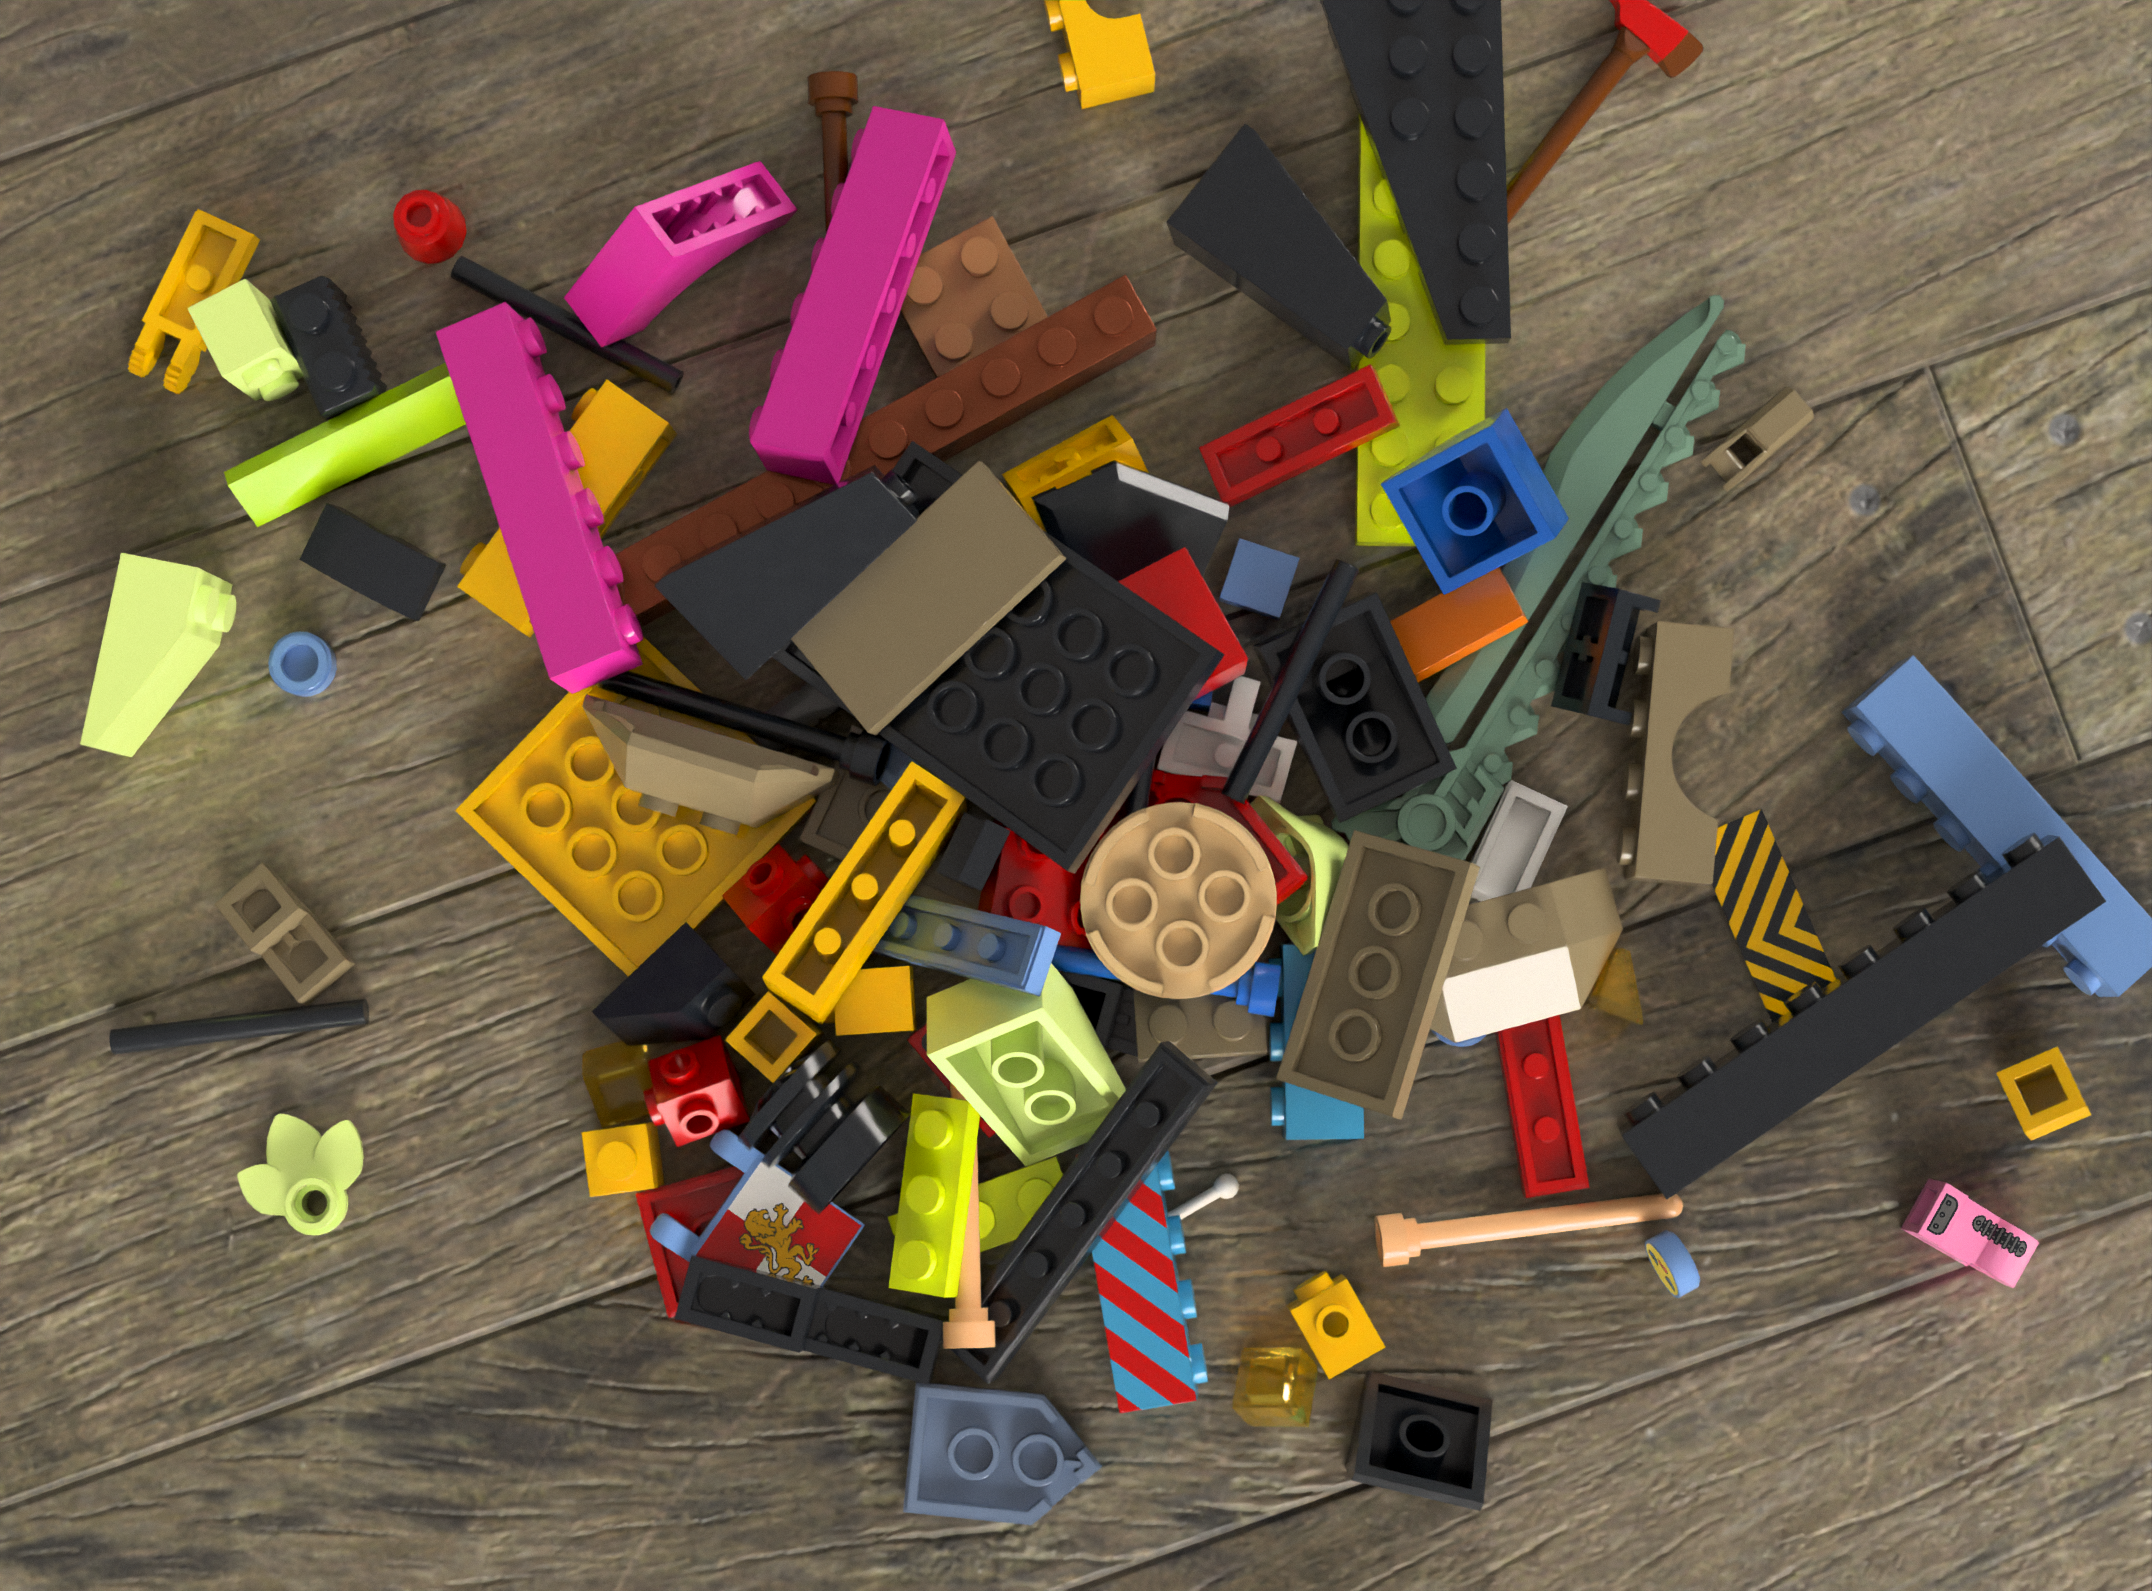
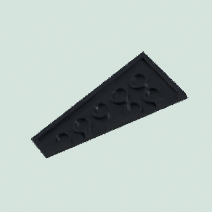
(1436, 123)

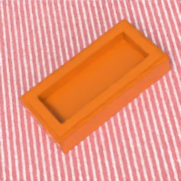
(1458, 623)

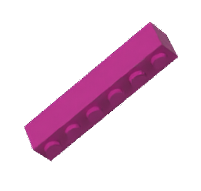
(852, 295)
(540, 498)

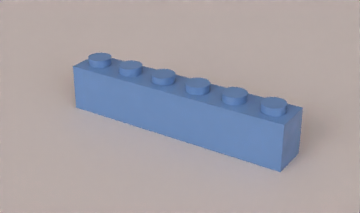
(1988, 808)

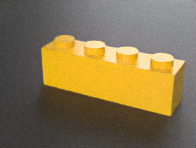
(619, 449)
(866, 893)

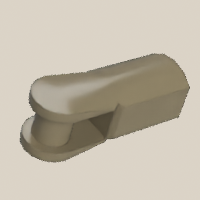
(1763, 434)

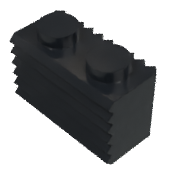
(328, 346)

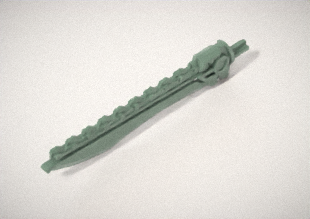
(1581, 469)

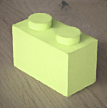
(247, 341)

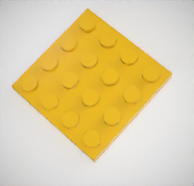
(590, 848)

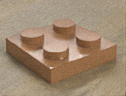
(968, 297)

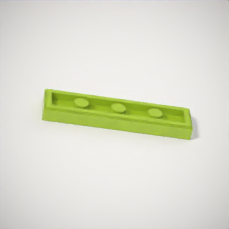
(347, 446)

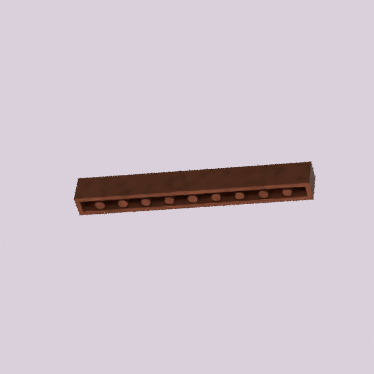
(938, 416)

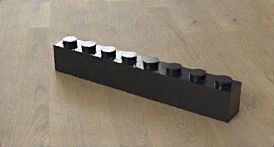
(1861, 1013)

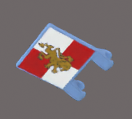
(764, 1223)

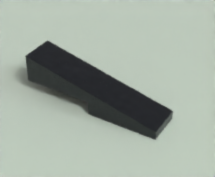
(811, 1318)

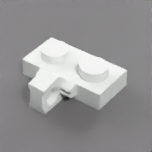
(1214, 742)

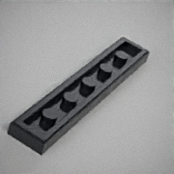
(1087, 1202)

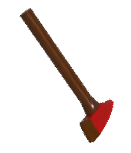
(1642, 32)

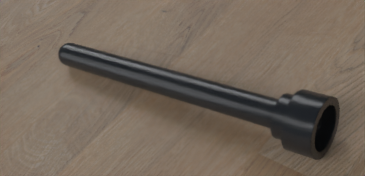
(860, 754)

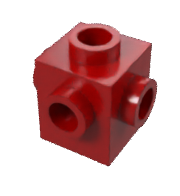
(776, 895)
(696, 1091)

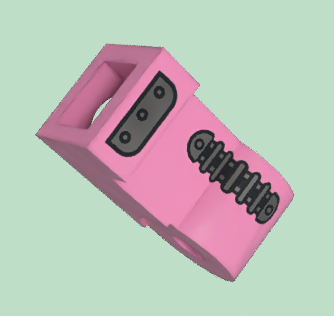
(1969, 1233)

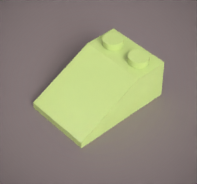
(155, 641)
(1024, 1063)

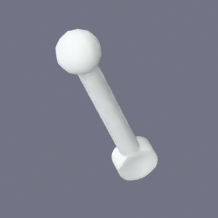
(1225, 1186)

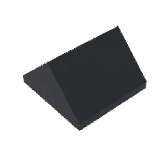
(1421, 1440)

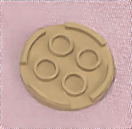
(1178, 900)

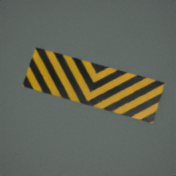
(1766, 913)

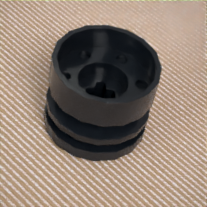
(822, 1125)

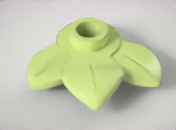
(299, 1164)

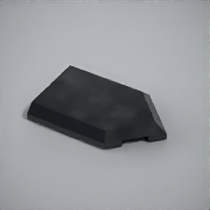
(1131, 519)

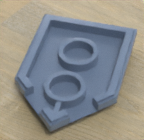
(990, 1454)

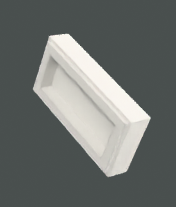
(1515, 841)

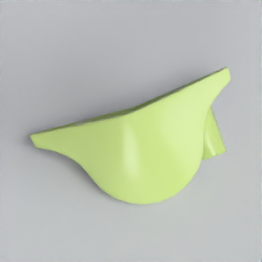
(1320, 856)

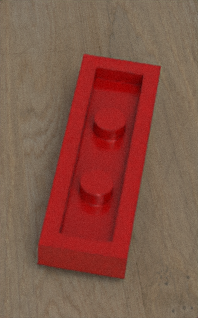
(1299, 436)

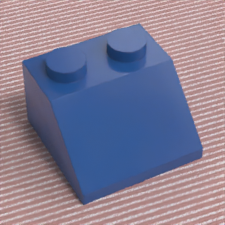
(1476, 502)

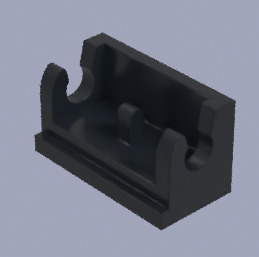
(1599, 651)

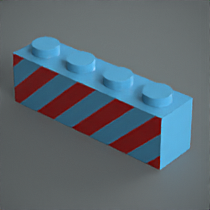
(1147, 1302)

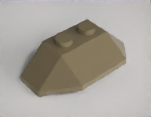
(703, 769)
(1528, 956)

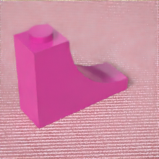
(671, 245)

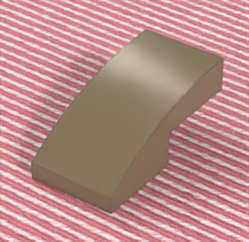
(284, 933)

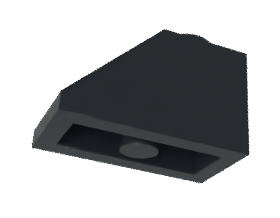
(675, 994)

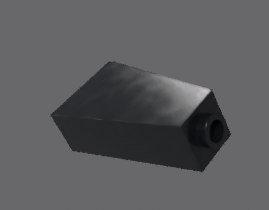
(1277, 249)
(784, 570)

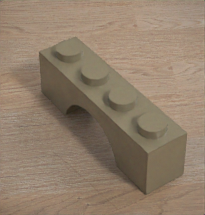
(1666, 833)

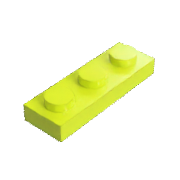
(934, 1196)

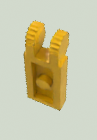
(206, 262)

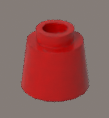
(429, 226)

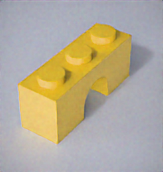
(1103, 56)

